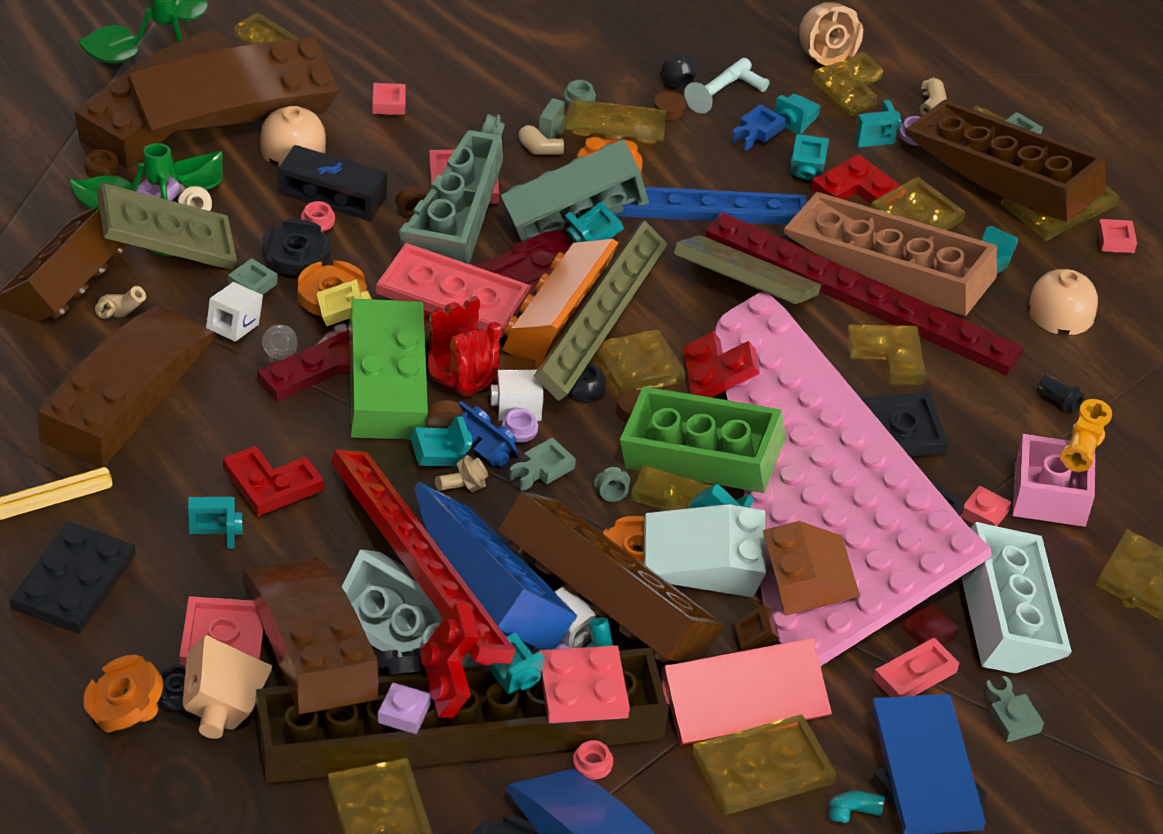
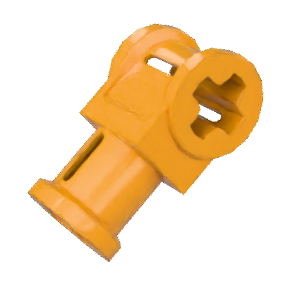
(1086, 435)

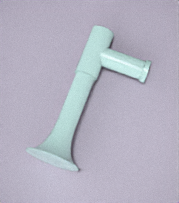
(700, 96)

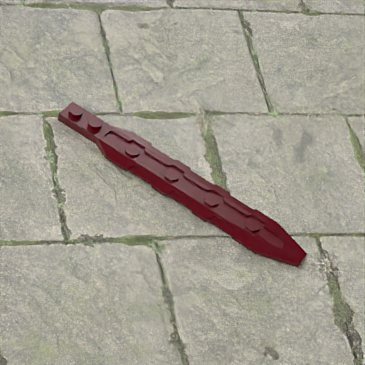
(330, 357)

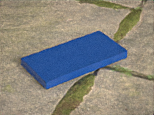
(927, 764)

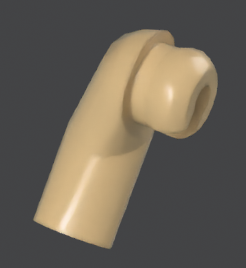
(538, 143)

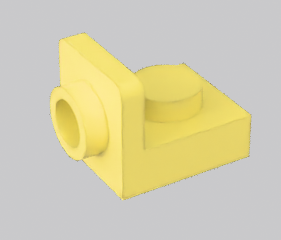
(336, 301)

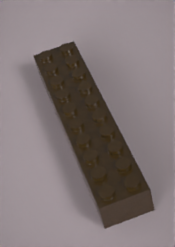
(484, 727)

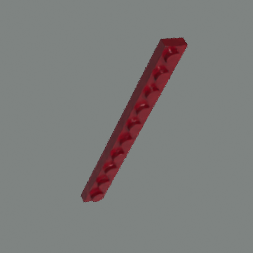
(870, 295)

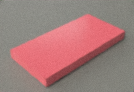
(440, 280)
(745, 690)

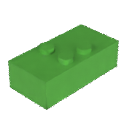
(387, 368)
(704, 438)

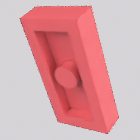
(916, 670)

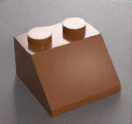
(809, 566)

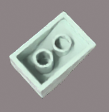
(708, 548)

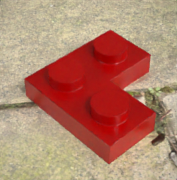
(853, 178)
(714, 371)
(268, 487)
(443, 659)

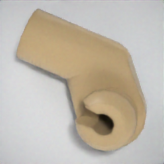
(935, 92)
(120, 304)

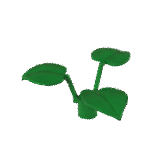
(118, 43)
(158, 166)

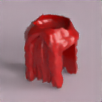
(460, 354)

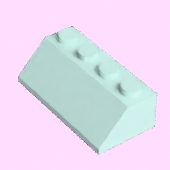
(1014, 603)
(391, 604)

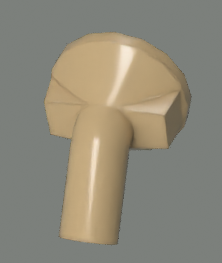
(195, 197)
(471, 474)

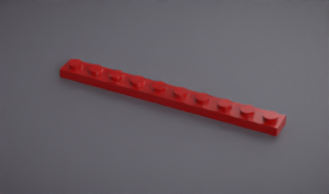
(419, 551)

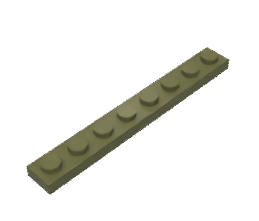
(600, 311)

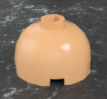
(830, 33)
(288, 128)
(1063, 302)

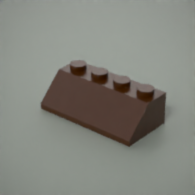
(60, 269)

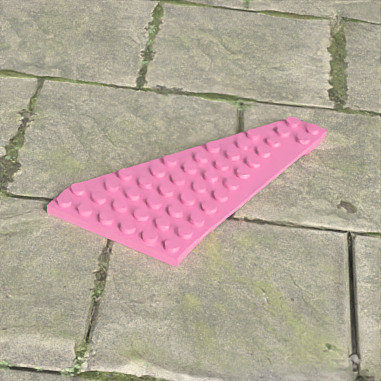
(846, 478)

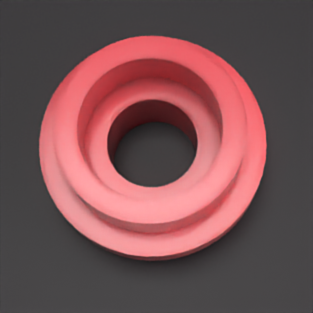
(319, 213)
(593, 752)

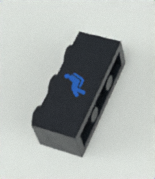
(332, 180)

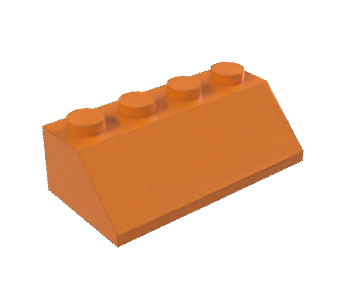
(557, 299)

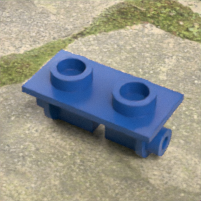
(495, 442)

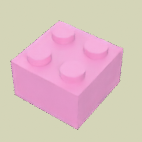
(1046, 487)

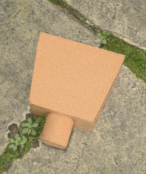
(221, 685)

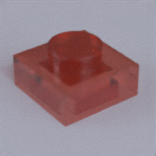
(930, 624)

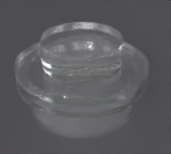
(280, 341)

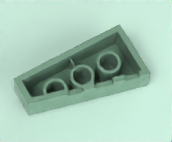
(576, 188)
(459, 198)

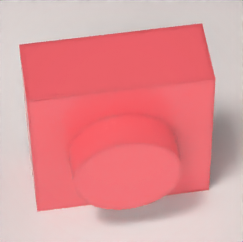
(388, 98)
(1117, 235)
(985, 507)

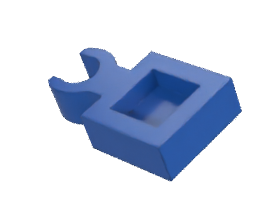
(758, 124)

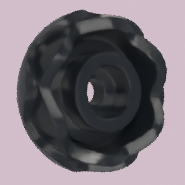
(679, 71)
(589, 385)
(173, 678)

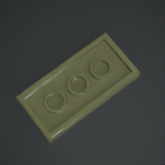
(166, 226)
(747, 269)

